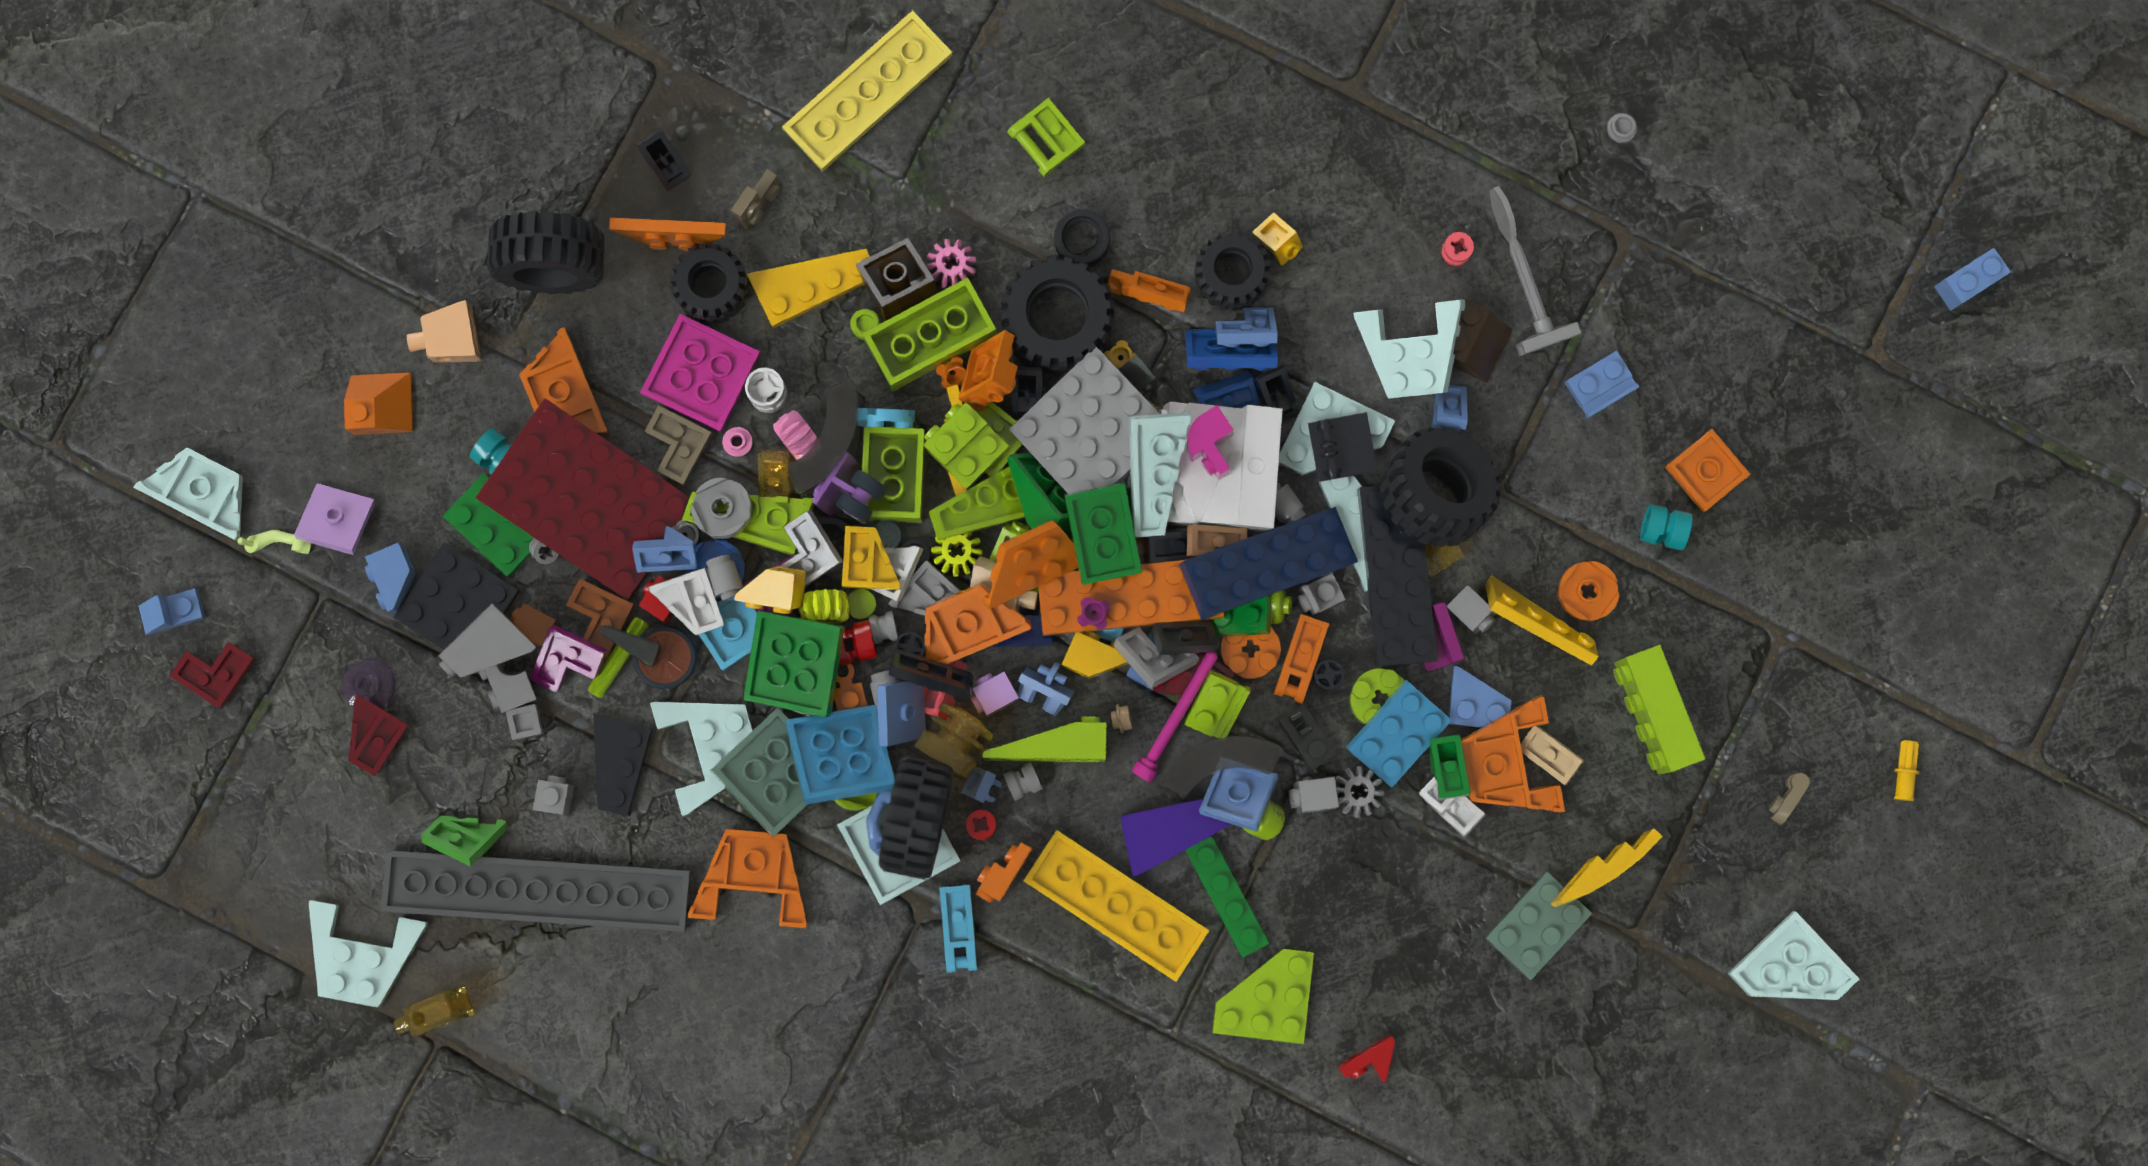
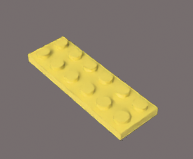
(867, 91)

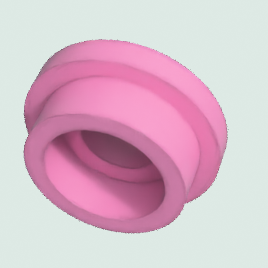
(741, 450)

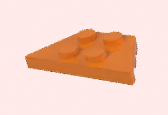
(665, 233)
(561, 380)
(1030, 562)
(965, 625)

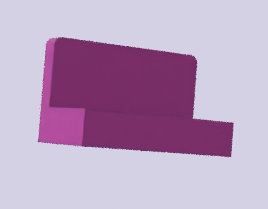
(1446, 640)

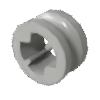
(544, 557)

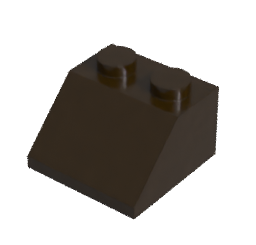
(897, 279)
(1479, 341)

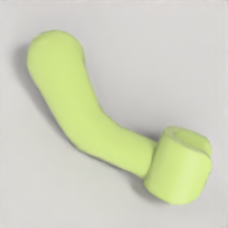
(259, 541)

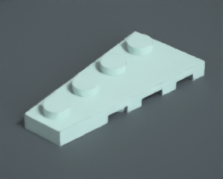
(1344, 496)

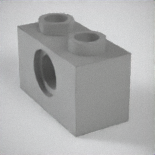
(1314, 795)

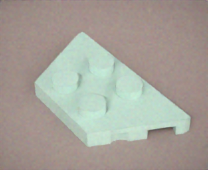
(199, 491)

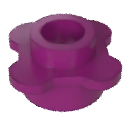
(1090, 605)

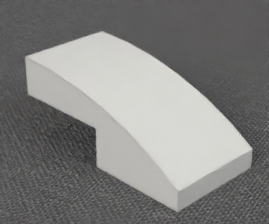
(1458, 811)

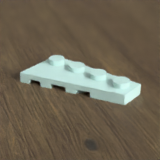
(1154, 464)

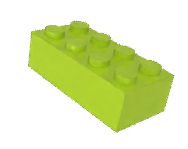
(929, 334)
(1658, 710)

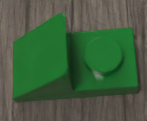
(1448, 767)

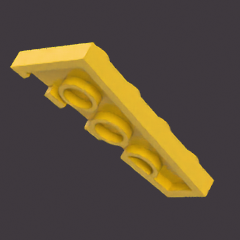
(803, 286)
(1533, 618)

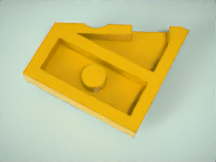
(866, 561)

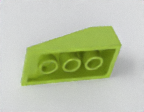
(1070, 743)

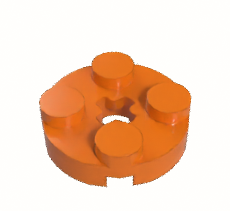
(1589, 608)
(1241, 663)

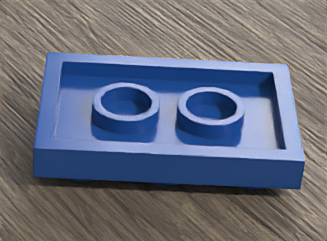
(1204, 353)

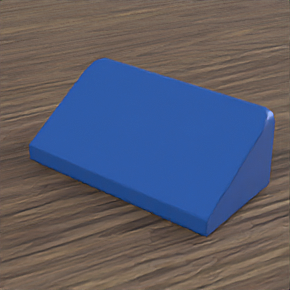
(1229, 392)

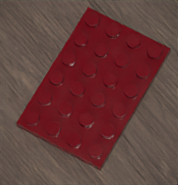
(582, 496)

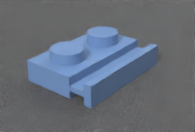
(1601, 384)

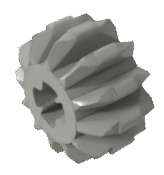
(1369, 791)

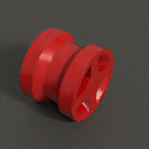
(984, 827)

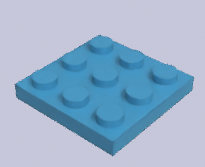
(839, 755)

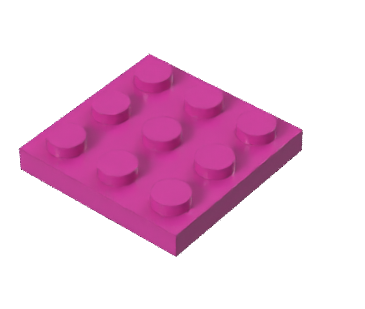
(700, 373)

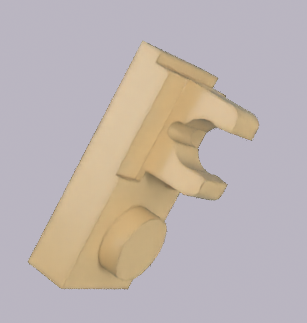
(1551, 754)

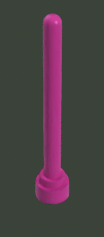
(1147, 766)

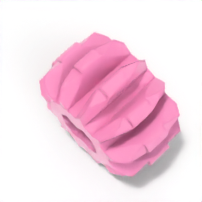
(946, 255)
(795, 434)

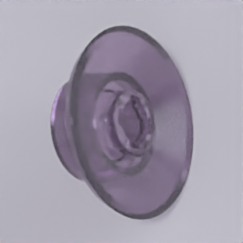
(374, 670)

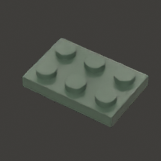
(1535, 928)

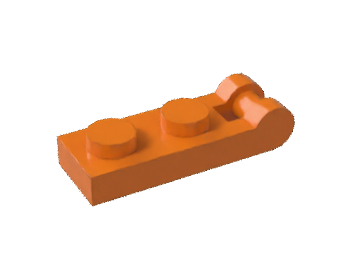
(1301, 657)

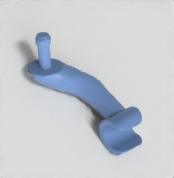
(872, 821)

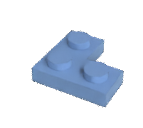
(1256, 329)

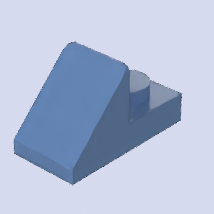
(1451, 409)
(668, 554)
(171, 611)

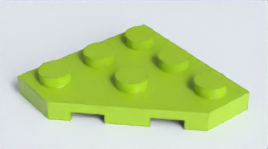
(1269, 1001)

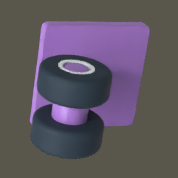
(835, 490)

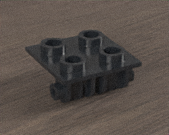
(1342, 447)

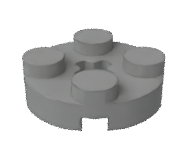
(737, 516)

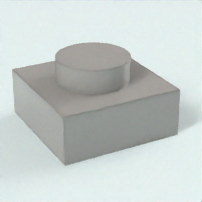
(524, 722)

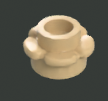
(1121, 718)

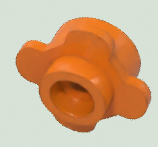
(956, 377)

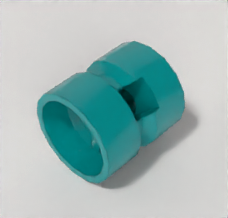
(489, 449)
(1666, 527)

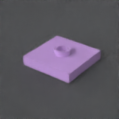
(334, 519)

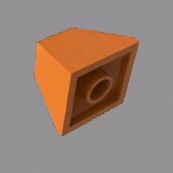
(379, 404)

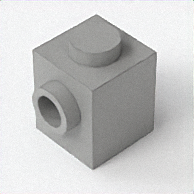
(1472, 610)
(553, 796)

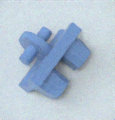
(1047, 682)

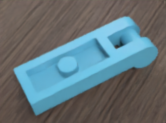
(958, 927)

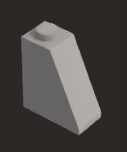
(485, 644)

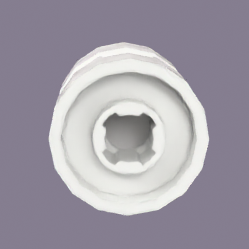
(766, 390)

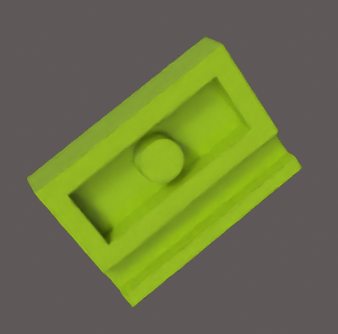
(1217, 705)

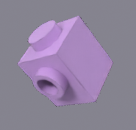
(993, 694)

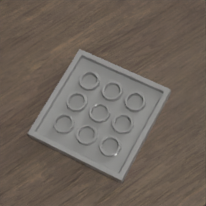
(1083, 425)

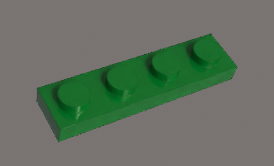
(1226, 897)

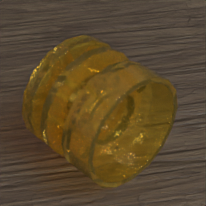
(954, 739)

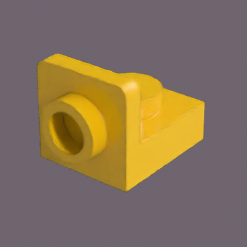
(1278, 238)

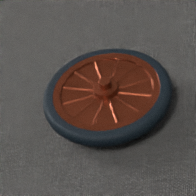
(675, 659)

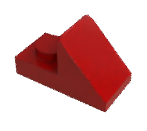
(1377, 1055)

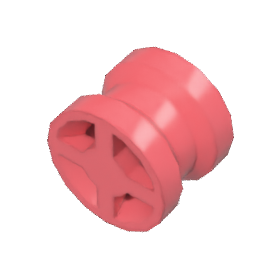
(1453, 254)

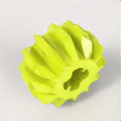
(958, 561)
(825, 606)

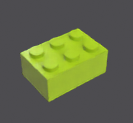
(897, 462)

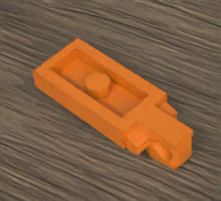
(1150, 289)

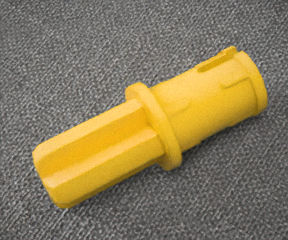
(1907, 770)

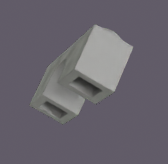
(508, 689)

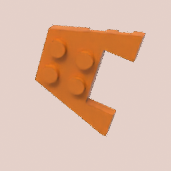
(1497, 763)
(752, 864)

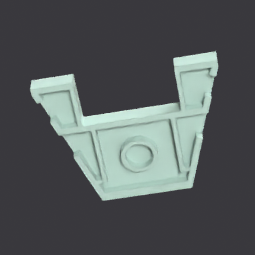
(1415, 363)
(715, 733)
(357, 969)

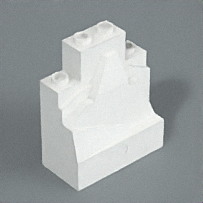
(1249, 491)

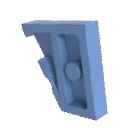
(1473, 701)

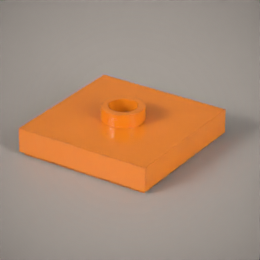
(1707, 470)

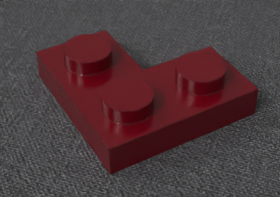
(217, 681)

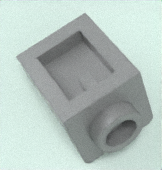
(1320, 595)

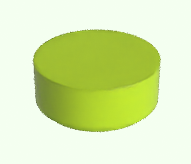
(863, 321)
(861, 604)

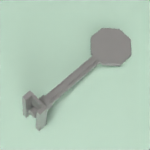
(1546, 333)

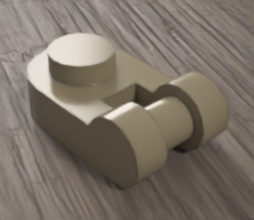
(1783, 806)

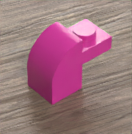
(1203, 437)

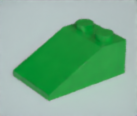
(1039, 493)

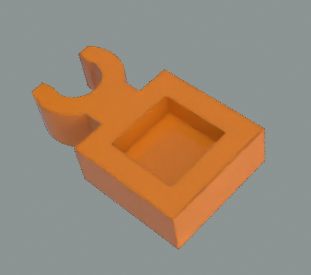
(849, 694)

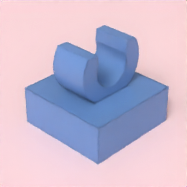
(979, 784)

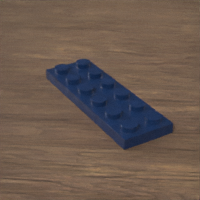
(1268, 563)

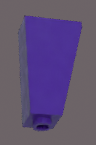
(1165, 832)

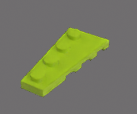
(980, 507)
(768, 520)

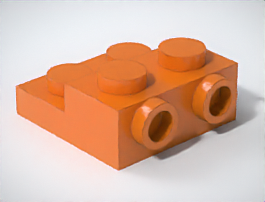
(989, 372)
(996, 879)

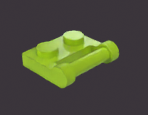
(1053, 130)

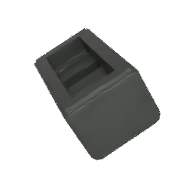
(641, 648)

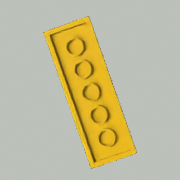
(1116, 905)

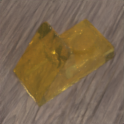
(773, 473)

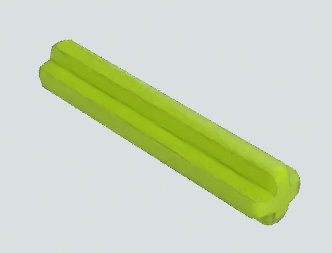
(615, 661)

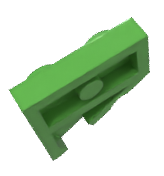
(462, 838)

